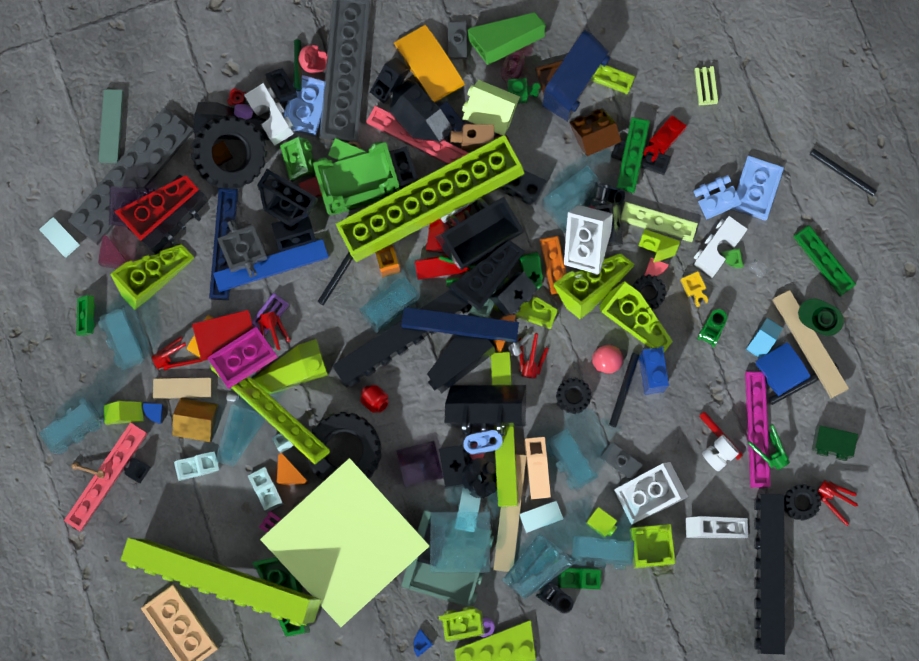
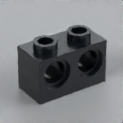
(526, 181)

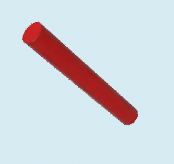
(716, 430)

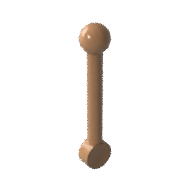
(101, 474)

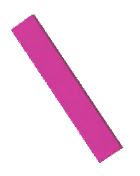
(757, 428)

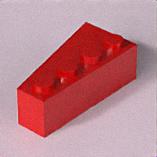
(152, 209)

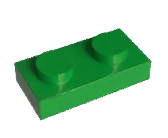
(85, 315)

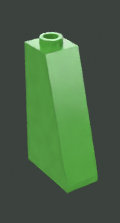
(506, 36)

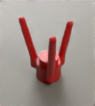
(269, 321)
(162, 357)
(530, 370)
(828, 490)

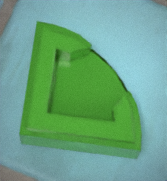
(733, 258)

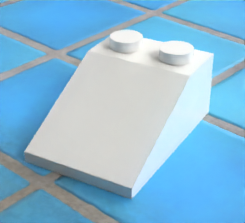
(587, 238)
(650, 492)

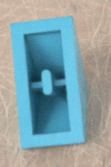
(764, 338)

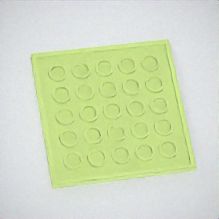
(344, 542)

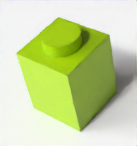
(602, 523)

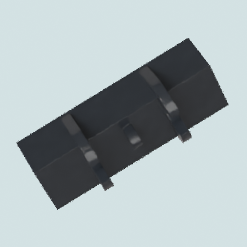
(175, 222)
(479, 232)
(486, 407)

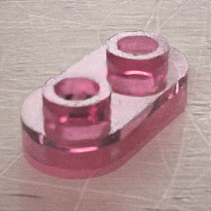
(511, 67)

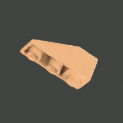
(537, 467)

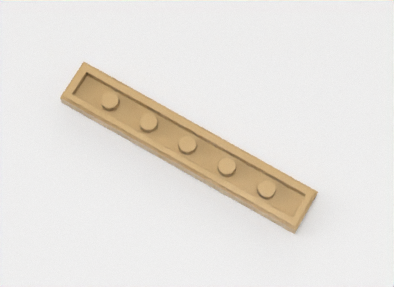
(810, 345)
(509, 524)

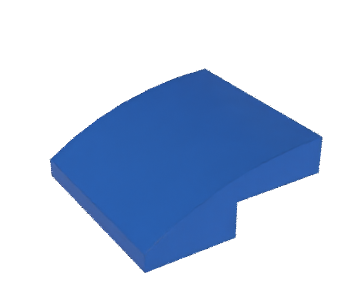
(783, 369)

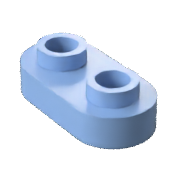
(483, 441)

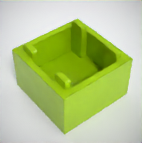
(652, 546)

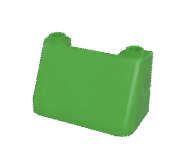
(356, 180)

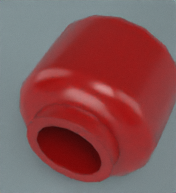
(374, 398)

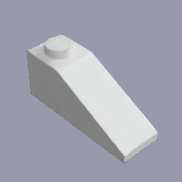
(716, 527)

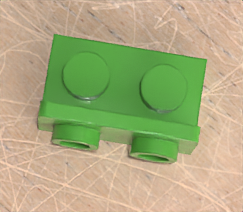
(298, 158)

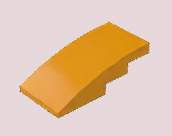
(429, 63)

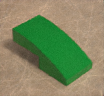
(580, 579)

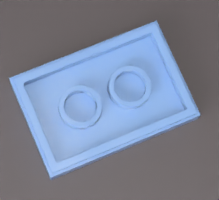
(307, 108)
(758, 187)

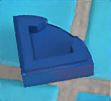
(153, 412)
(421, 643)

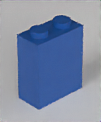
(653, 371)

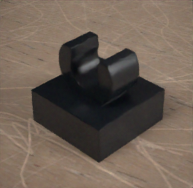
(137, 470)

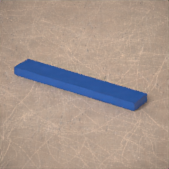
(273, 265)

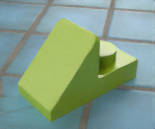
(663, 246)

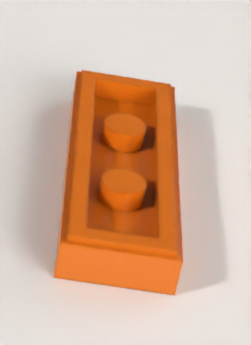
(553, 260)

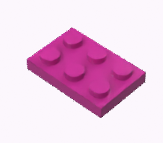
(242, 357)

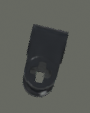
(608, 195)
(554, 597)

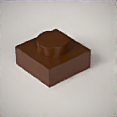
(221, 153)

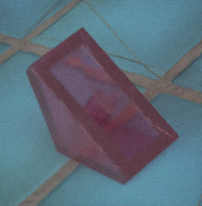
(109, 254)

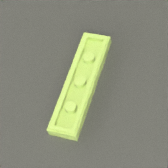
(658, 222)

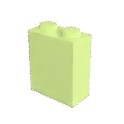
(490, 106)

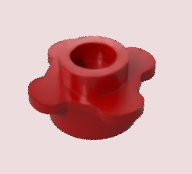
(234, 94)

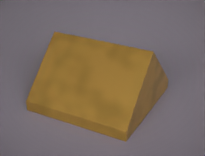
(194, 419)

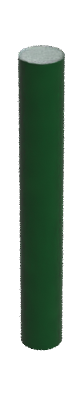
(297, 67)

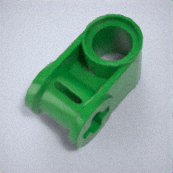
(531, 266)
(712, 331)

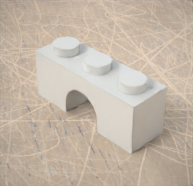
(263, 101)
(729, 233)

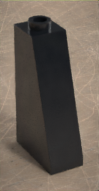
(458, 360)

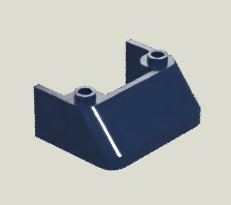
(574, 74)

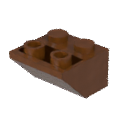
(595, 131)

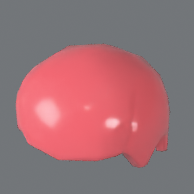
(312, 59)
(607, 359)

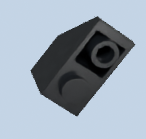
(389, 79)

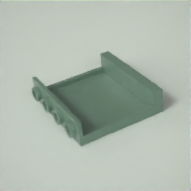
(447, 586)

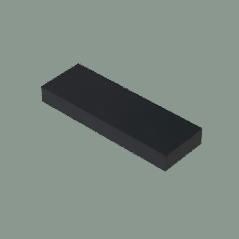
(658, 166)

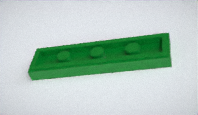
(633, 154)
(824, 260)

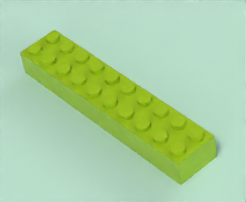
(430, 198)
(221, 580)

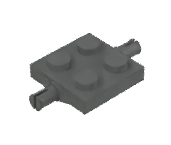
(242, 248)

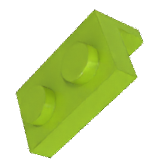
(462, 624)

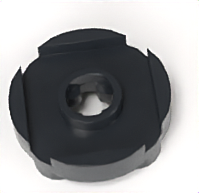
(487, 471)

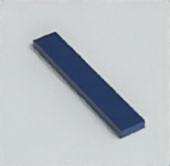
(225, 212)
(460, 324)

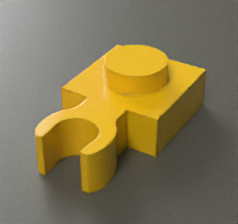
(694, 286)

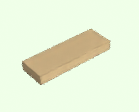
(182, 388)

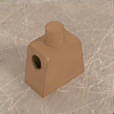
(479, 134)

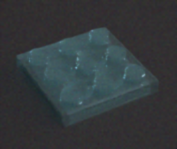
(460, 542)

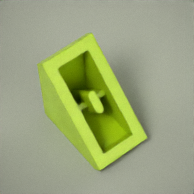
(123, 412)

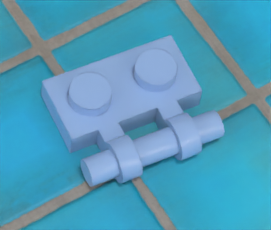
(718, 202)

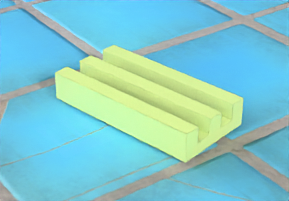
(704, 70)

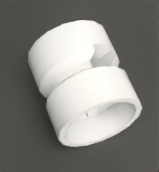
(720, 453)

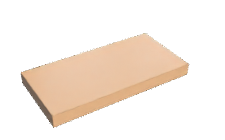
(179, 626)

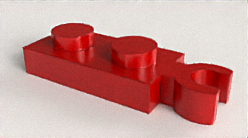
(665, 137)

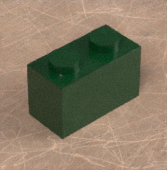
(834, 442)

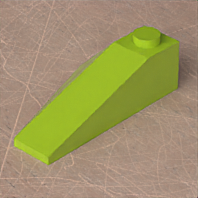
(145, 277)
(585, 289)
(632, 313)
(294, 368)

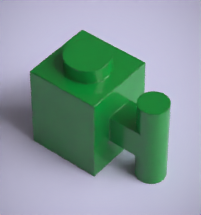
(520, 88)

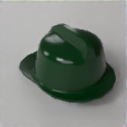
(821, 317)

